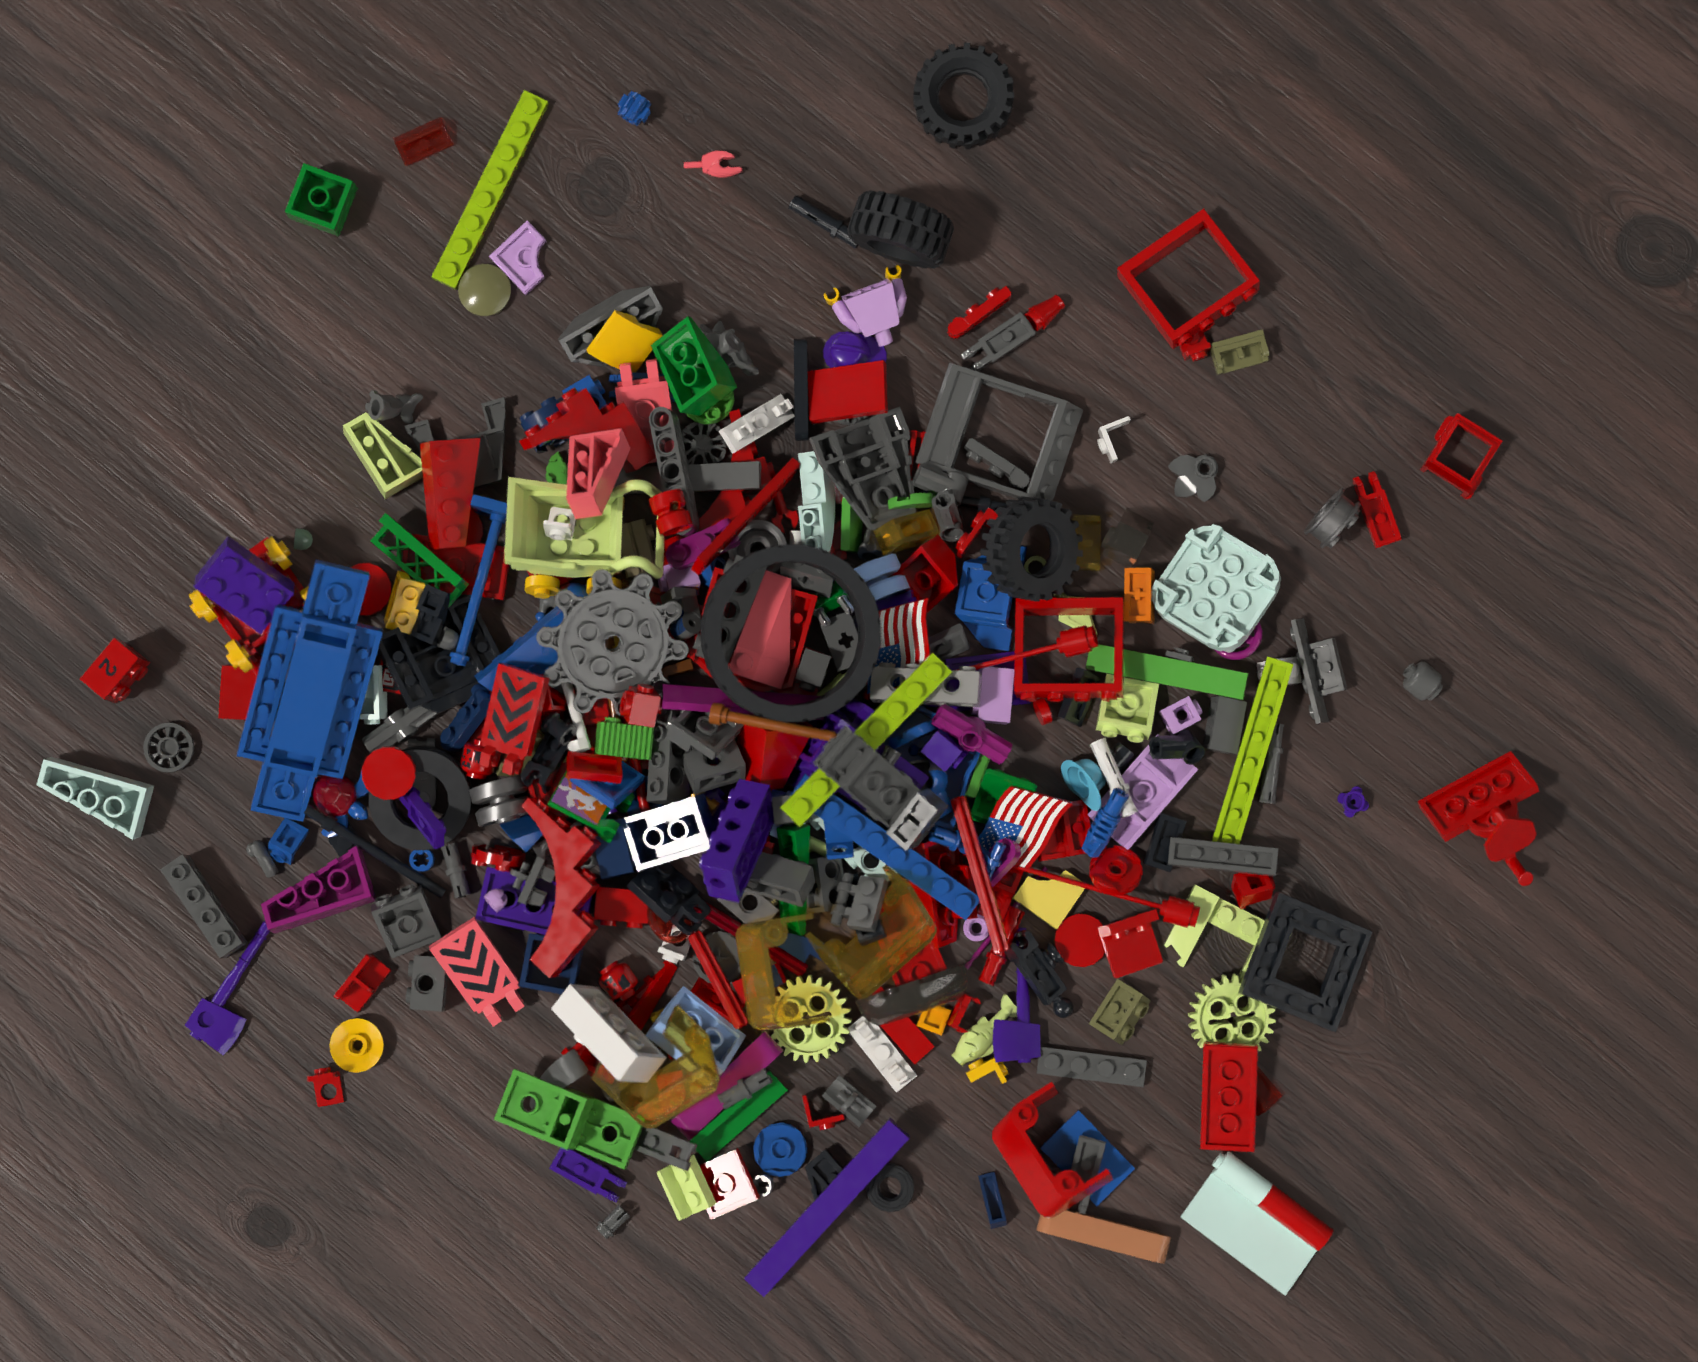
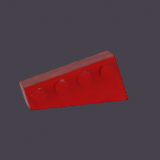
(448, 489)

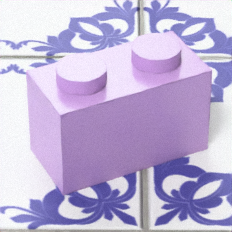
(995, 695)

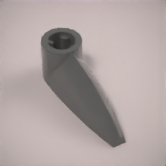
(564, 1071)

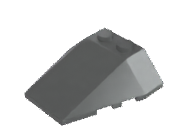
(869, 465)

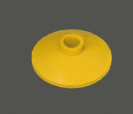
(343, 1048)

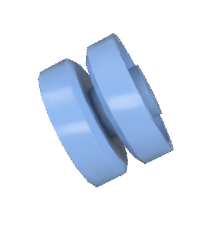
(876, 575)

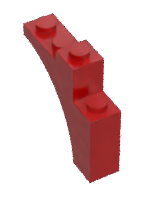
(580, 415)

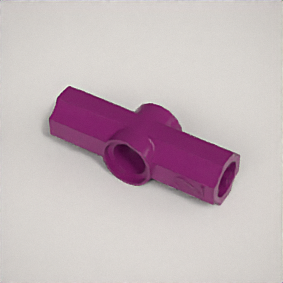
(983, 741)

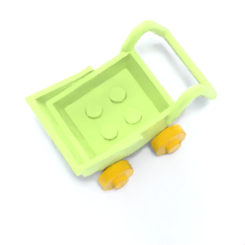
(594, 541)

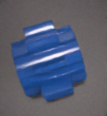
(634, 108)

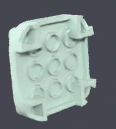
(1216, 588)

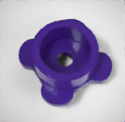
(1360, 803)

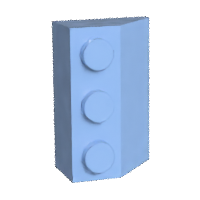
(722, 1034)

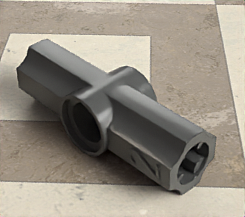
(398, 727)

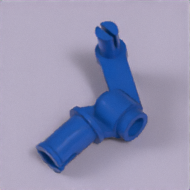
(954, 841)

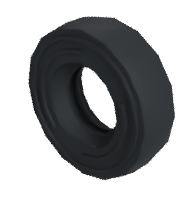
(902, 1199)

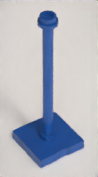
(497, 512)

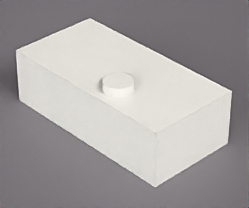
(608, 1033)

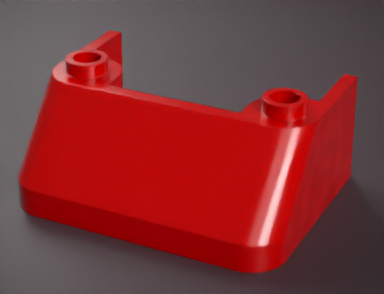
(1047, 1192)

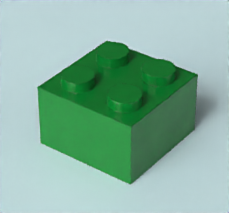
(321, 199)

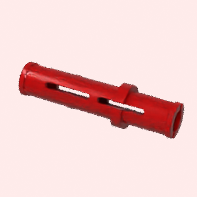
(996, 960)

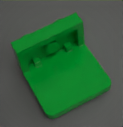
(991, 789)

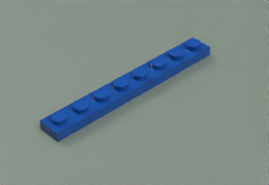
(907, 863)

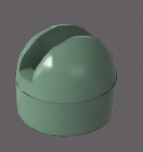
(303, 539)

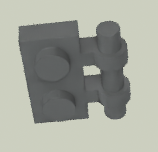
(866, 903)

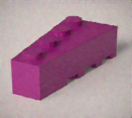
(329, 891)

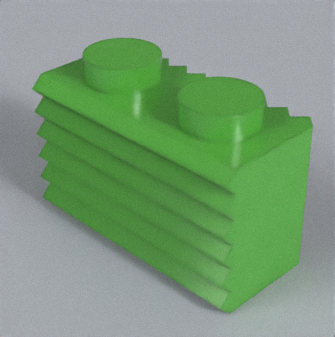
(623, 739)

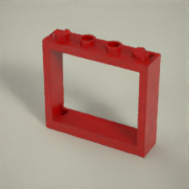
(1166, 245)
(1070, 606)

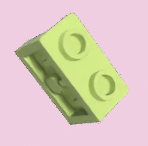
(686, 1189)

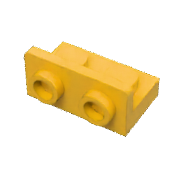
(402, 603)

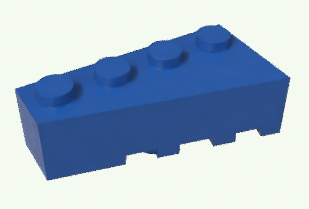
(525, 652)

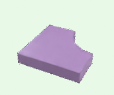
(519, 257)

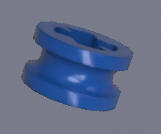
(422, 868)

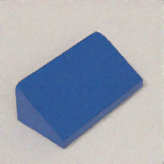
(523, 832)

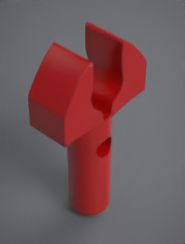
(782, 510)

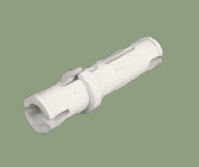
(1112, 774)

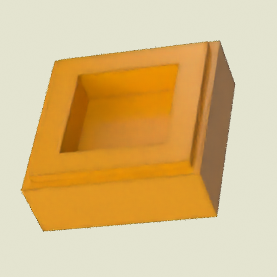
(934, 1019)

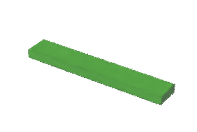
(1171, 672)

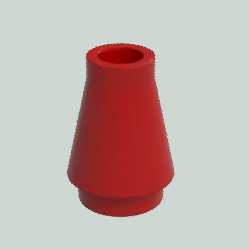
(1044, 312)

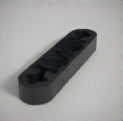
(801, 390)

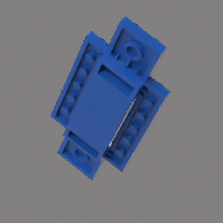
(320, 692)

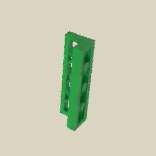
(420, 551)
(736, 1118)

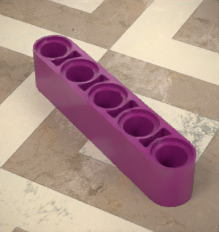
(749, 1062)

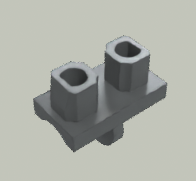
(530, 893)
(849, 1101)

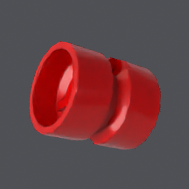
(670, 512)

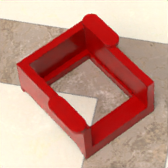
(1443, 434)

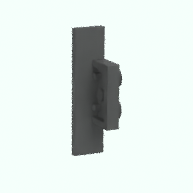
(1320, 668)

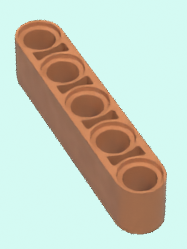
(1107, 1235)

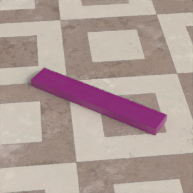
(702, 698)

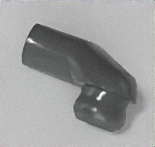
(259, 850)

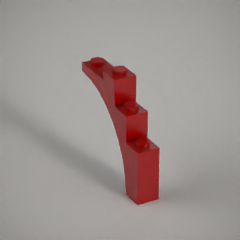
(731, 502)
(574, 886)

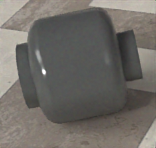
(1422, 681)

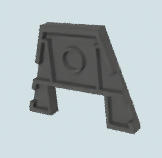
(491, 448)

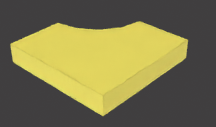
(1049, 899)

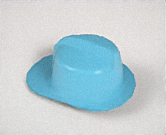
(1084, 780)

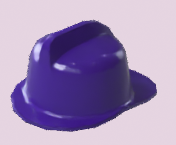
(851, 349)

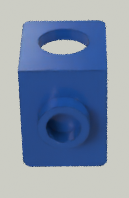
(837, 840)

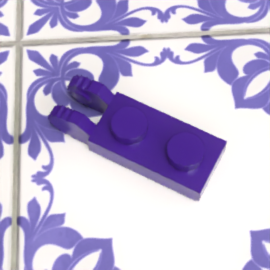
(585, 1172)

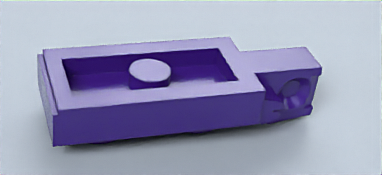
(423, 817)

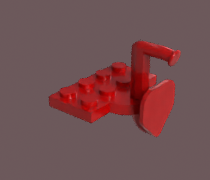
(1484, 798)

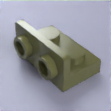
(1120, 1012)

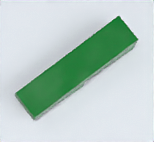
(794, 846)

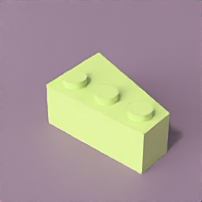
(384, 457)

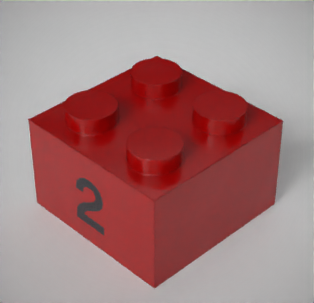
(115, 671)

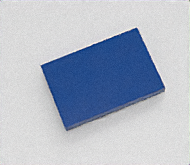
(1062, 1147)

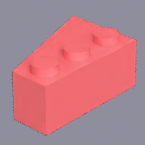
(594, 469)

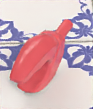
(711, 164)

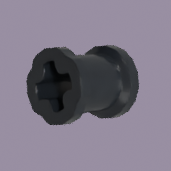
(558, 728)

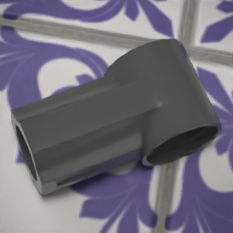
(936, 481)
(948, 516)

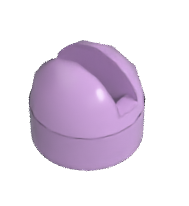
(496, 899)

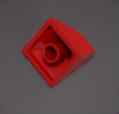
(931, 571)

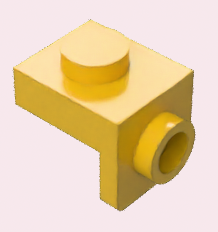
(980, 1068)

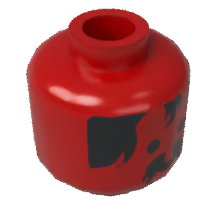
(471, 758)
(618, 981)

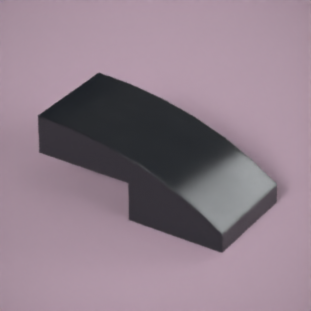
(432, 616)

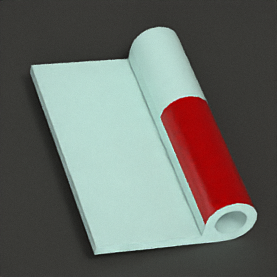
(1256, 1222)

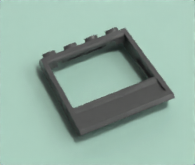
(952, 418)

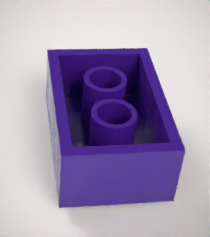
(243, 584)

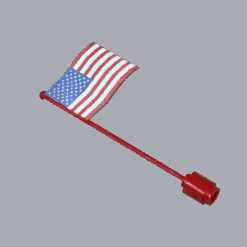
(907, 641)
(1030, 822)

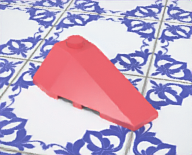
(765, 639)

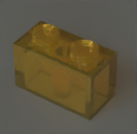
(906, 532)

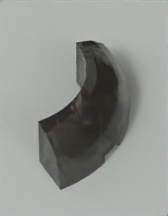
(914, 996)

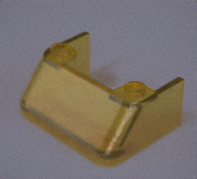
(870, 966)
(756, 973)
(674, 1085)

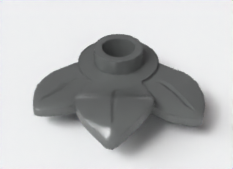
(1190, 477)

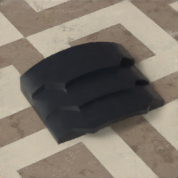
(425, 670)

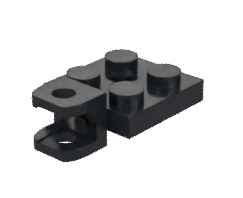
(676, 902)

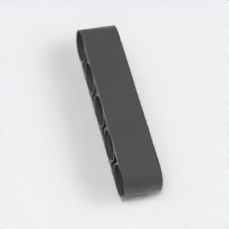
(676, 457)

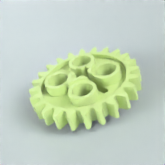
(1228, 994)
(814, 1042)

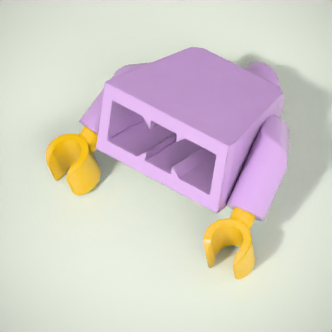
(872, 307)

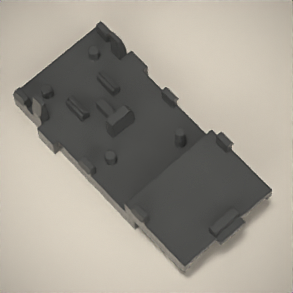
(866, 776)

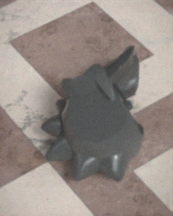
(730, 348)

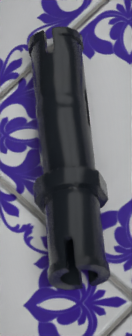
(815, 215)

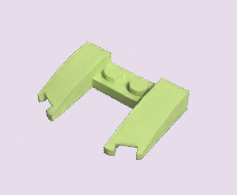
(1220, 914)

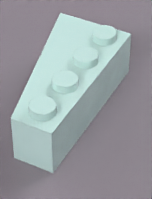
(109, 797)

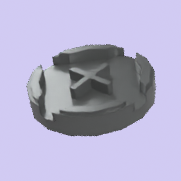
(726, 953)

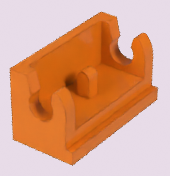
(1138, 595)

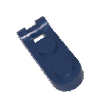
(466, 720)

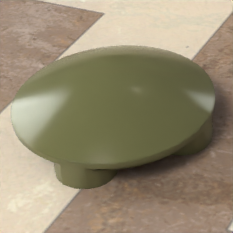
(484, 290)

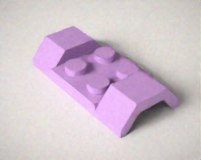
(1151, 788)

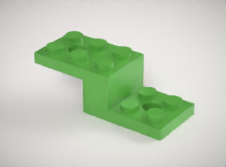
(568, 1119)

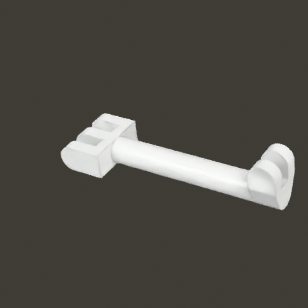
(582, 742)

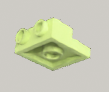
(1132, 713)

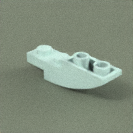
(818, 507)

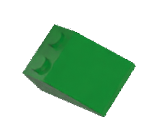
(692, 368)

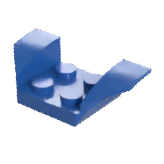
(983, 606)

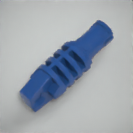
(1104, 824)

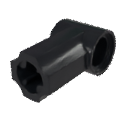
(1180, 746)

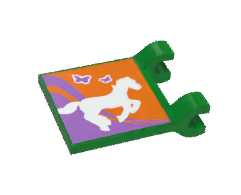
(587, 809)

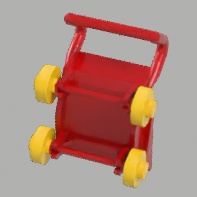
(250, 640)

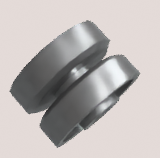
(503, 804)

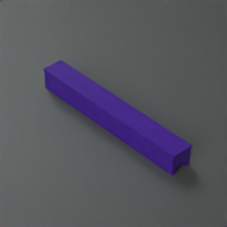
(826, 1207)

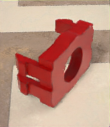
(959, 1011)

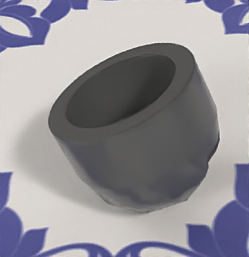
(448, 639)
(764, 1190)

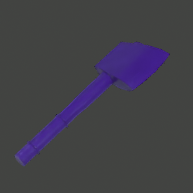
(211, 1020)
(1018, 1038)

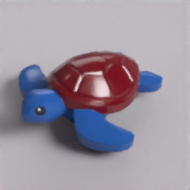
(339, 798)

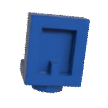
(286, 841)

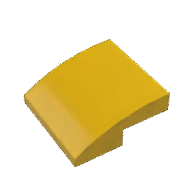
(623, 341)

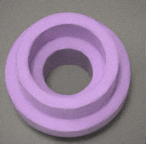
(975, 936)

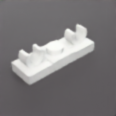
(757, 423)
(882, 1053)

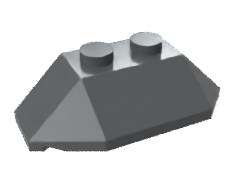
(583, 329)

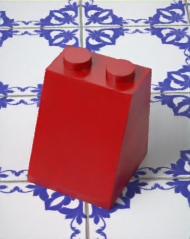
(770, 754)

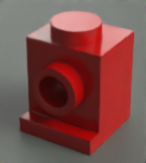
(1252, 888)

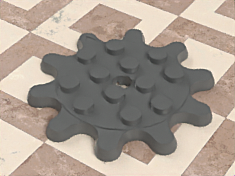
(607, 613)

